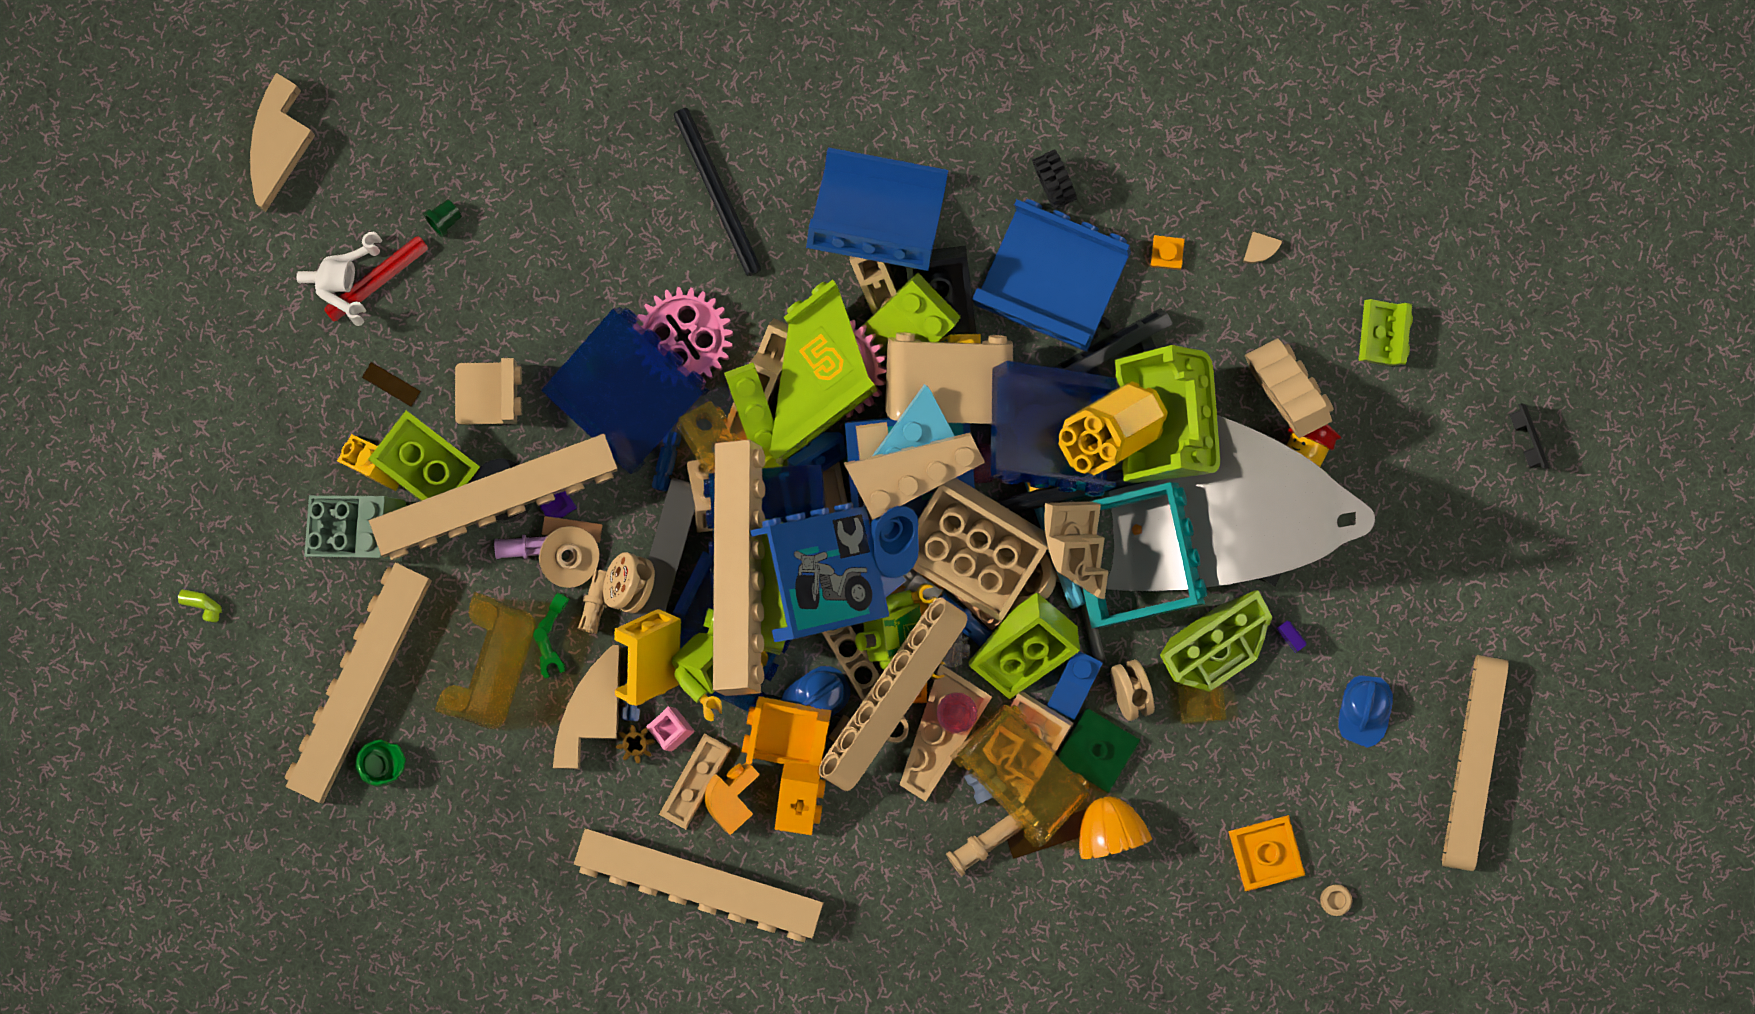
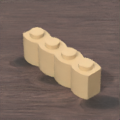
(1289, 387)

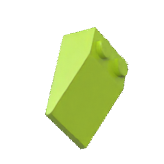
(912, 310)
(421, 459)
(1026, 646)

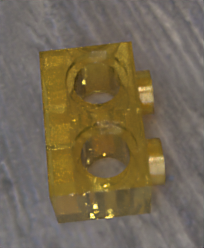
(703, 441)

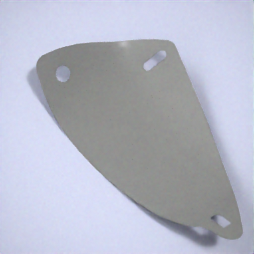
(1249, 518)

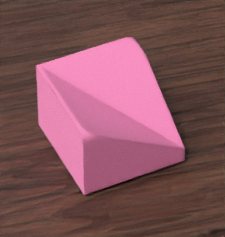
(670, 729)

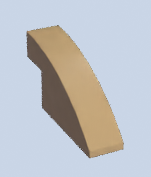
(276, 141)
(768, 365)
(591, 710)

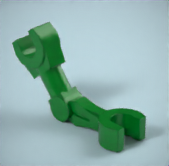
(542, 637)

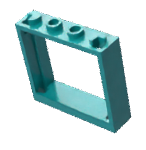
(1097, 607)

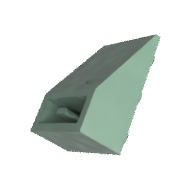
(341, 527)

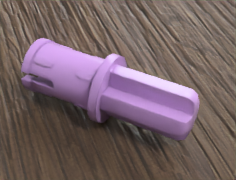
(518, 547)

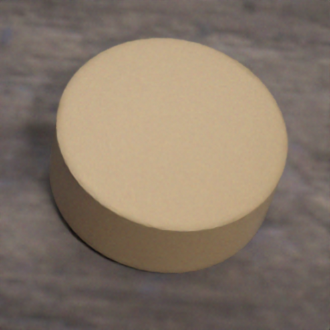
(1336, 900)

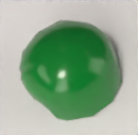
(380, 763)

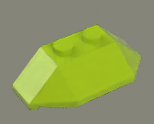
(1218, 643)

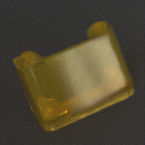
(498, 665)
(1022, 774)

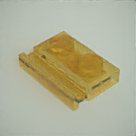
(1200, 705)

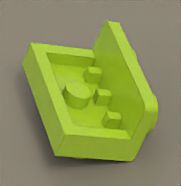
(1385, 333)

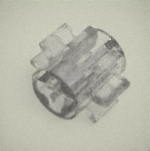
(959, 650)

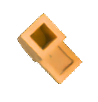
(722, 797)

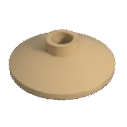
(582, 560)

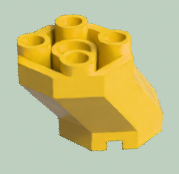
(1112, 428)

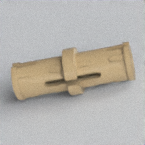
(593, 604)

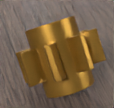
(644, 742)

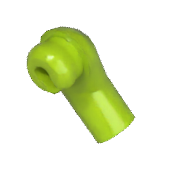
(201, 600)

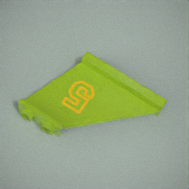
(820, 372)

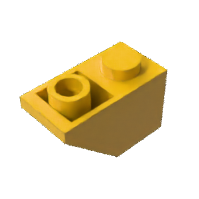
(356, 455)

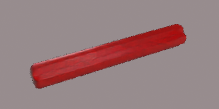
(379, 275)

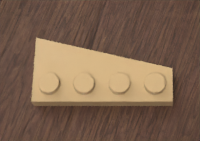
(909, 473)
(932, 744)

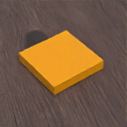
(1266, 853)

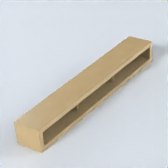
(493, 496)
(738, 568)
(358, 682)
(698, 883)

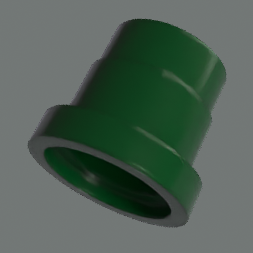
(442, 217)

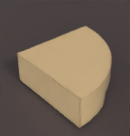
(1261, 248)

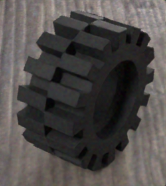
(1054, 179)

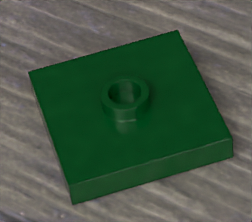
(1098, 750)

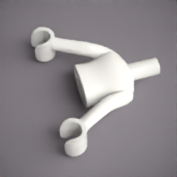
(337, 275)

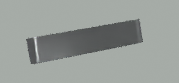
(669, 544)

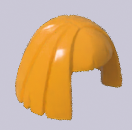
(1111, 828)

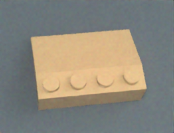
(977, 547)

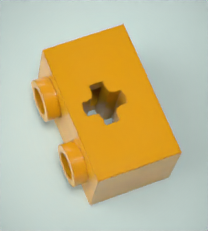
(798, 798)

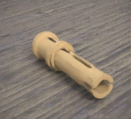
(979, 847)

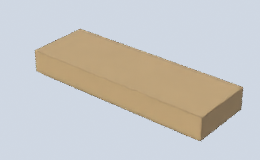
(692, 783)

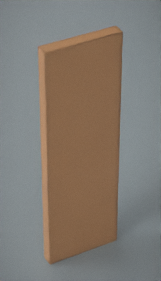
(552, 523)

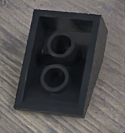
(951, 280)

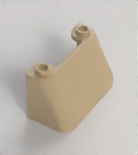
(953, 371)

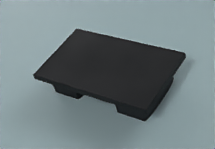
(1535, 456)

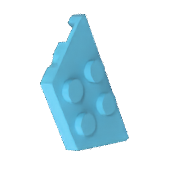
(918, 425)

